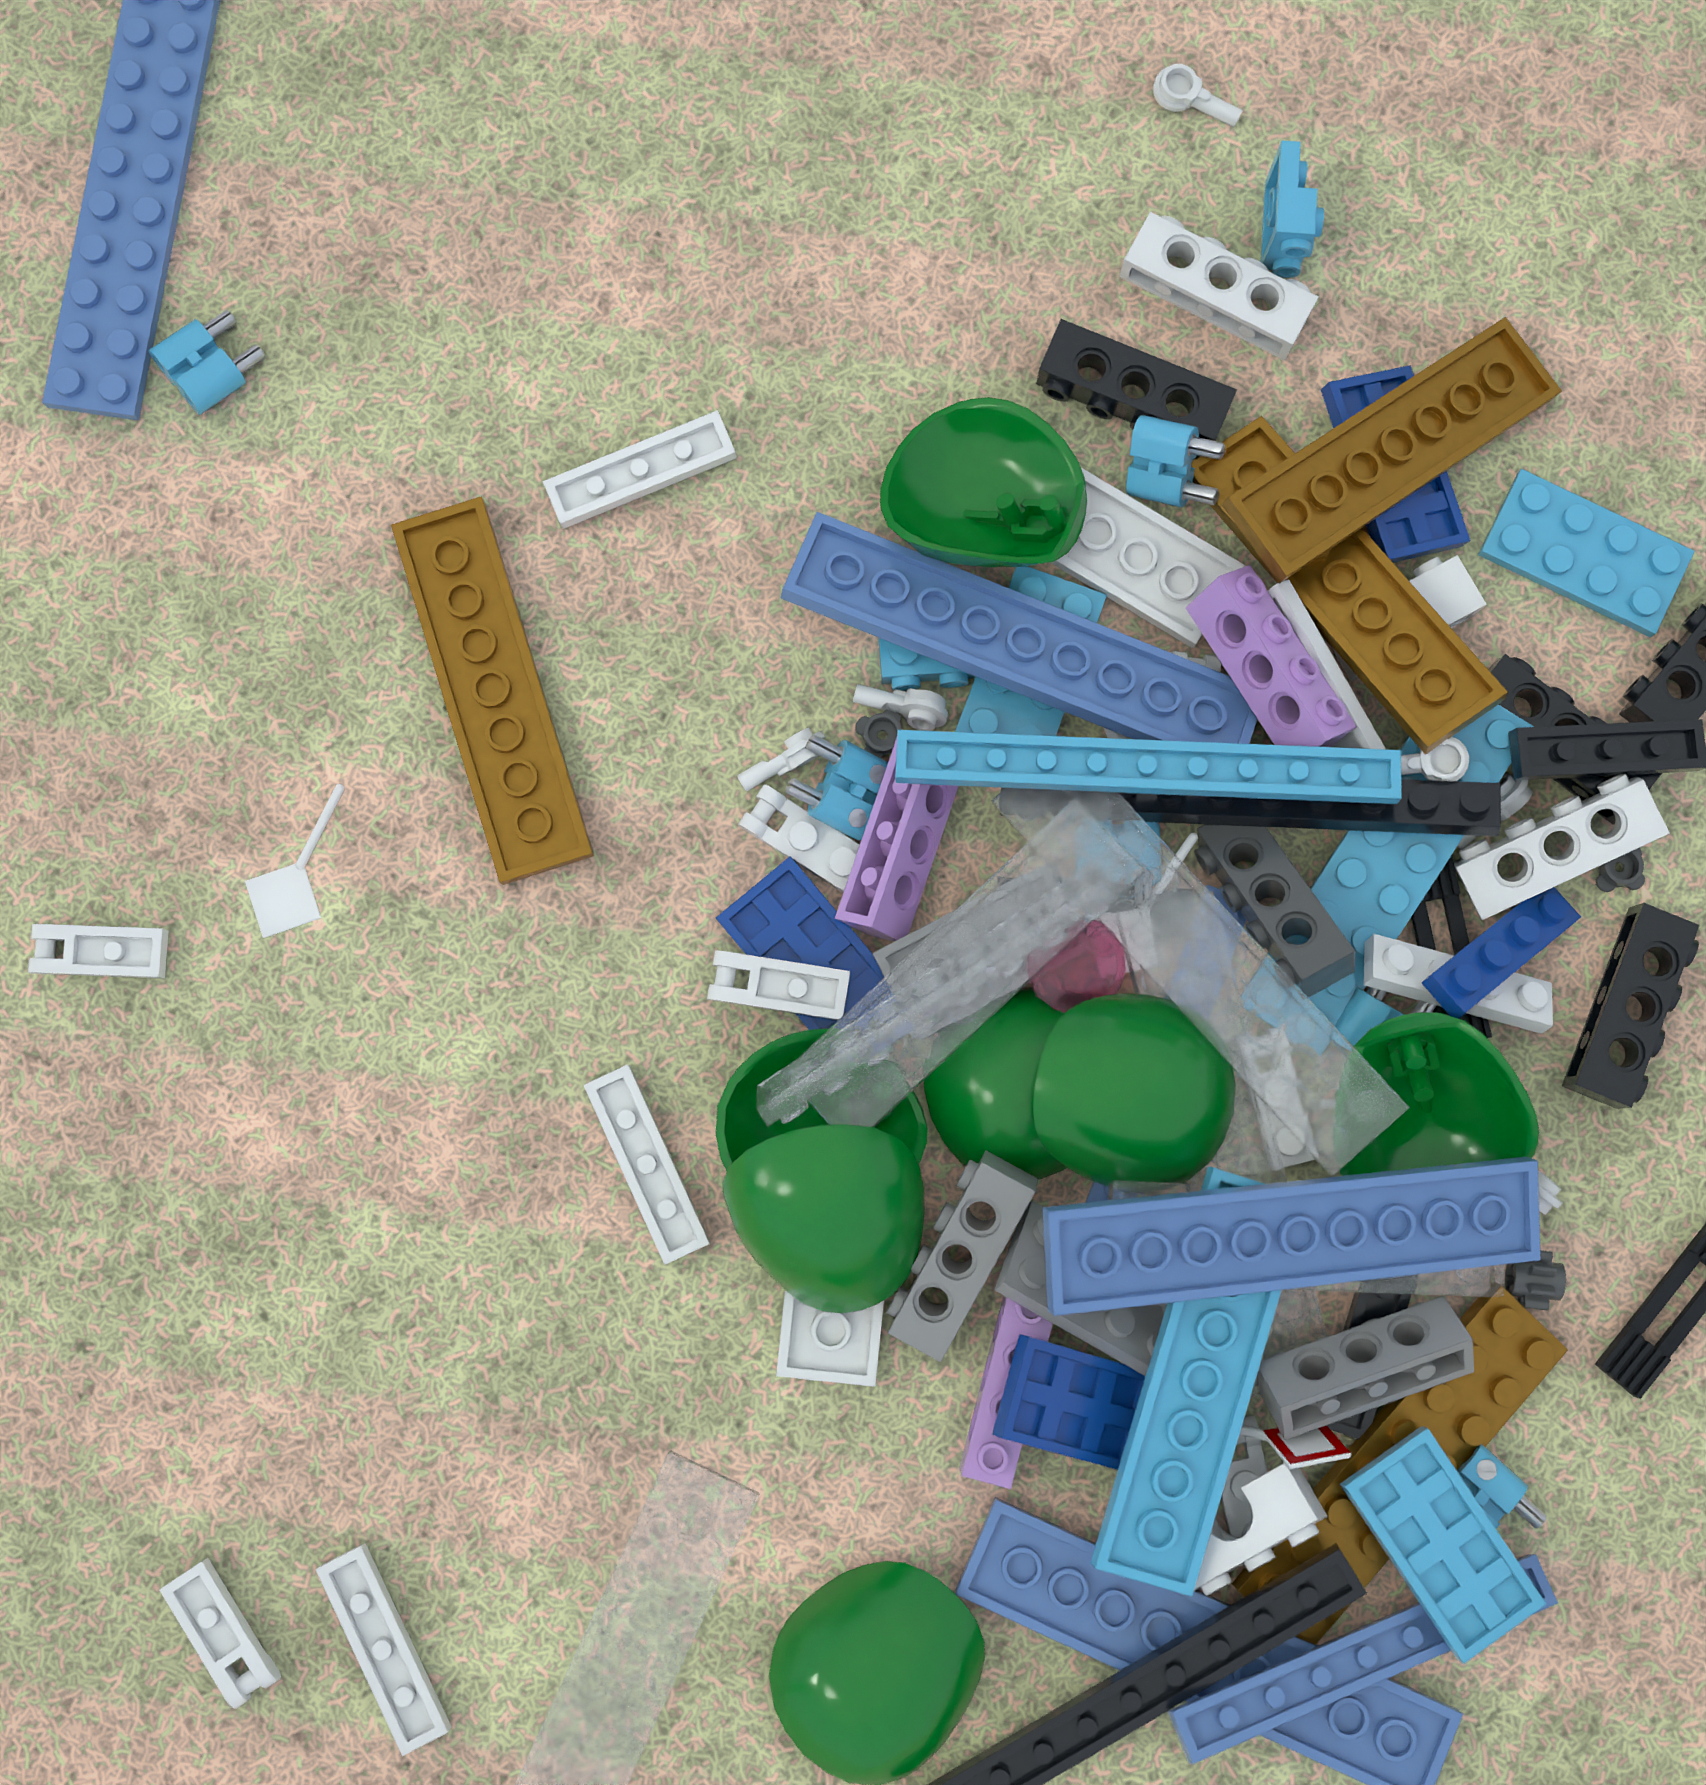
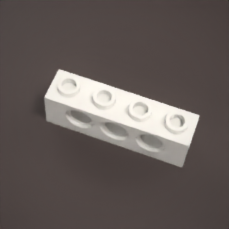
(1226, 308)
(1635, 826)

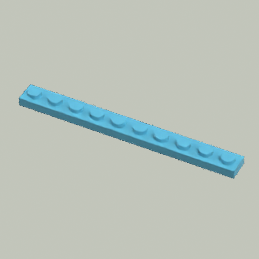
(1149, 766)

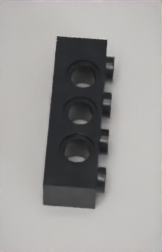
(1123, 366)
(1678, 662)
(1552, 708)
(1675, 947)

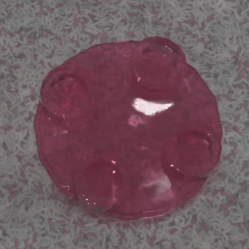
(1083, 970)

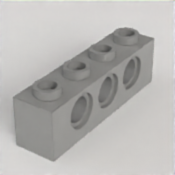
(934, 1326)
(1365, 1367)

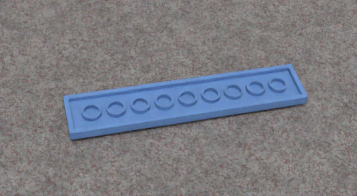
(130, 207)
(1012, 639)
(1290, 1235)
(1048, 1585)

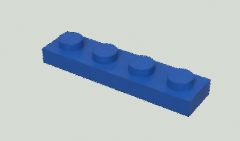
(1500, 951)

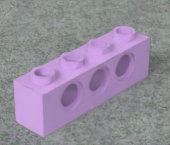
(1269, 662)
(895, 856)
(986, 1455)

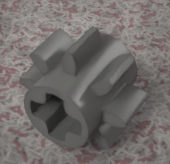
(1536, 1281)

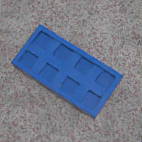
(1426, 519)
(794, 922)
(1068, 1402)

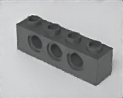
(1311, 965)

